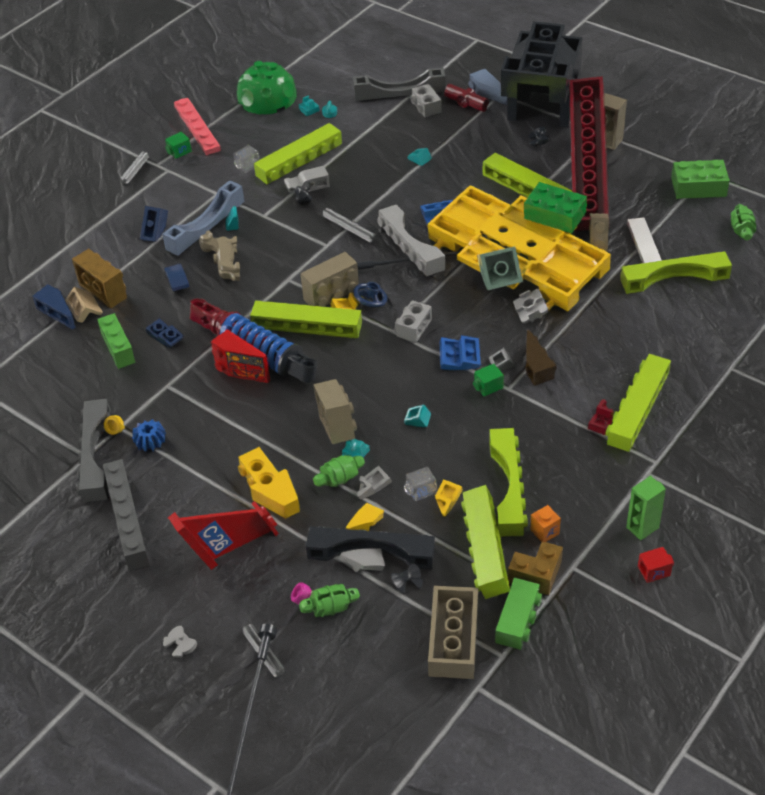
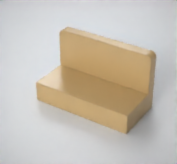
(82, 303)

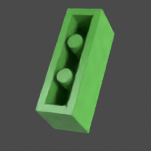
(116, 341)
(645, 507)
(518, 614)

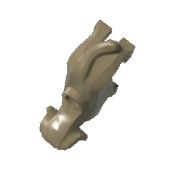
(224, 256)

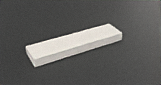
(643, 240)

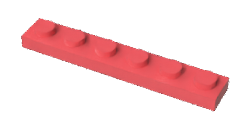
(197, 126)

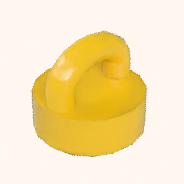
(113, 425)

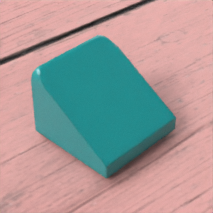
(420, 156)
(232, 220)
(417, 416)

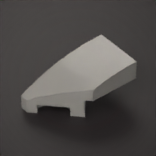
(373, 482)
(364, 558)

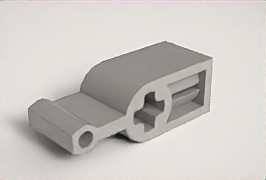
(312, 178)

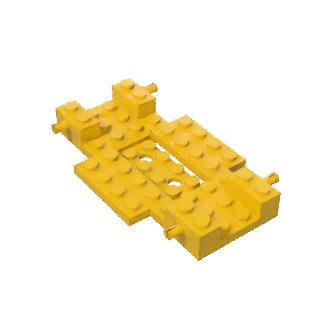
(558, 260)

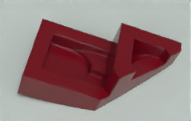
(601, 419)

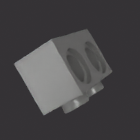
(426, 100)
(413, 321)

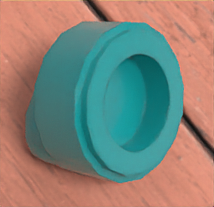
(329, 110)

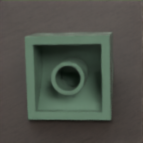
(500, 268)

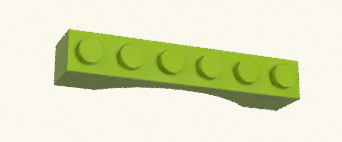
(707, 266)
(510, 511)

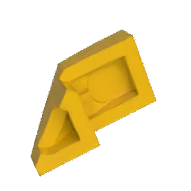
(345, 303)
(447, 496)
(365, 517)

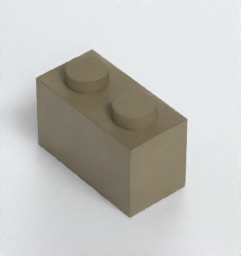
(599, 231)

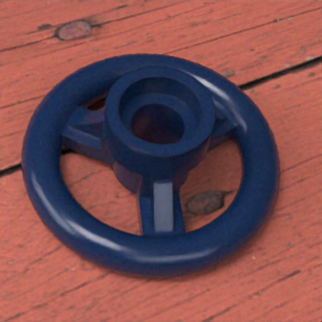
(371, 291)

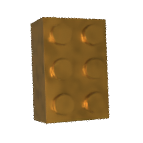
(100, 278)

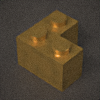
(537, 570)

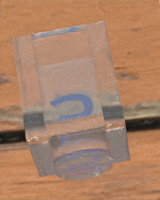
(246, 158)
(420, 484)

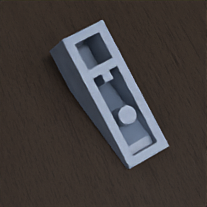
(487, 86)

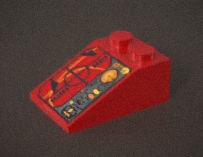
(239, 358)

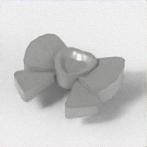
(185, 644)

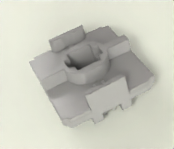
(530, 306)

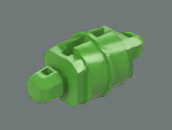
(743, 222)
(338, 470)
(329, 600)

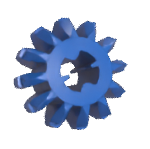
(148, 435)

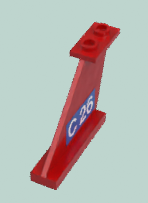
(222, 532)

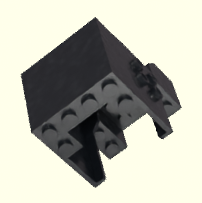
(542, 64)

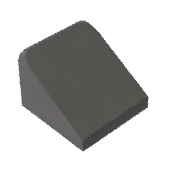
(502, 360)

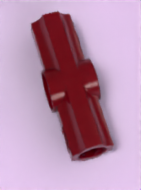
(466, 97)

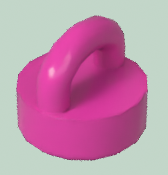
(300, 592)

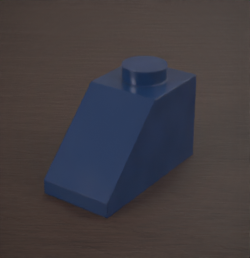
(153, 223)

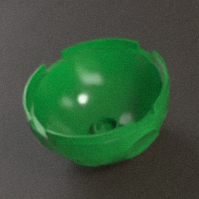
(266, 88)

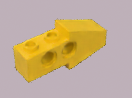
(268, 485)

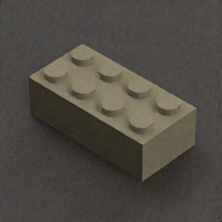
(453, 632)

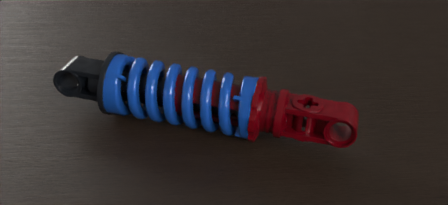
(283, 359)

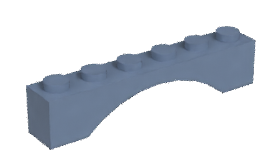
(180, 237)

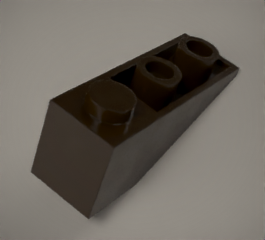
(538, 364)

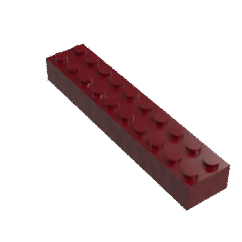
(589, 146)

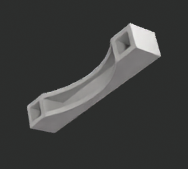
(426, 257)

